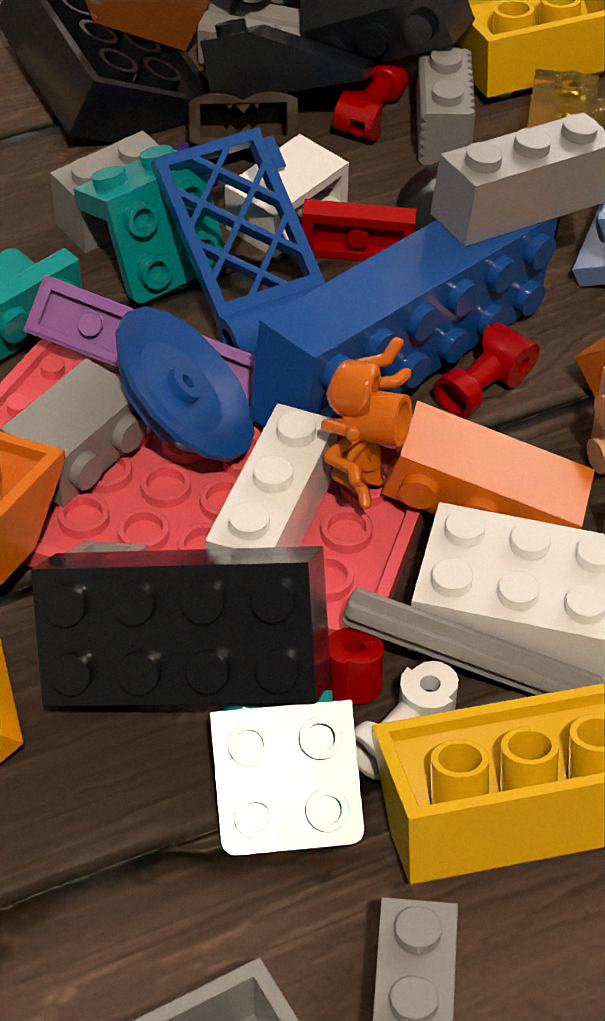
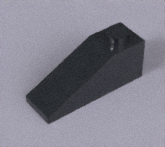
(268, 59)

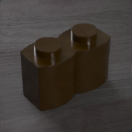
(223, 115)

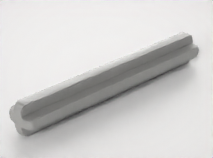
(462, 645)

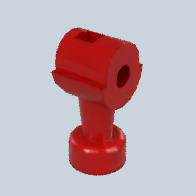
(361, 111)
(504, 357)
(355, 666)

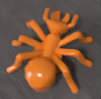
(366, 419)

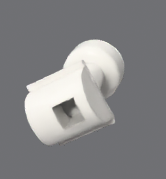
(423, 691)

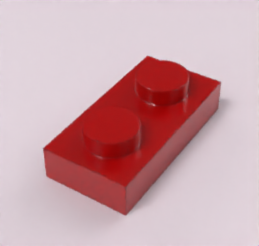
(354, 229)

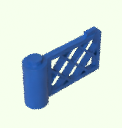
(240, 317)

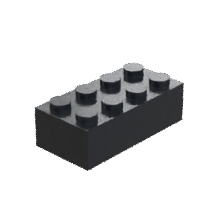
(182, 627)

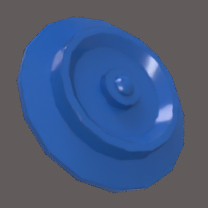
(182, 385)

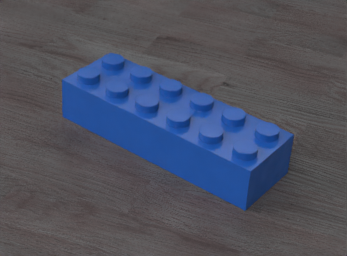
(414, 290)

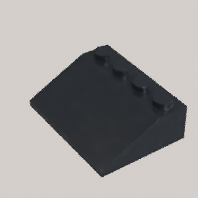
(98, 77)

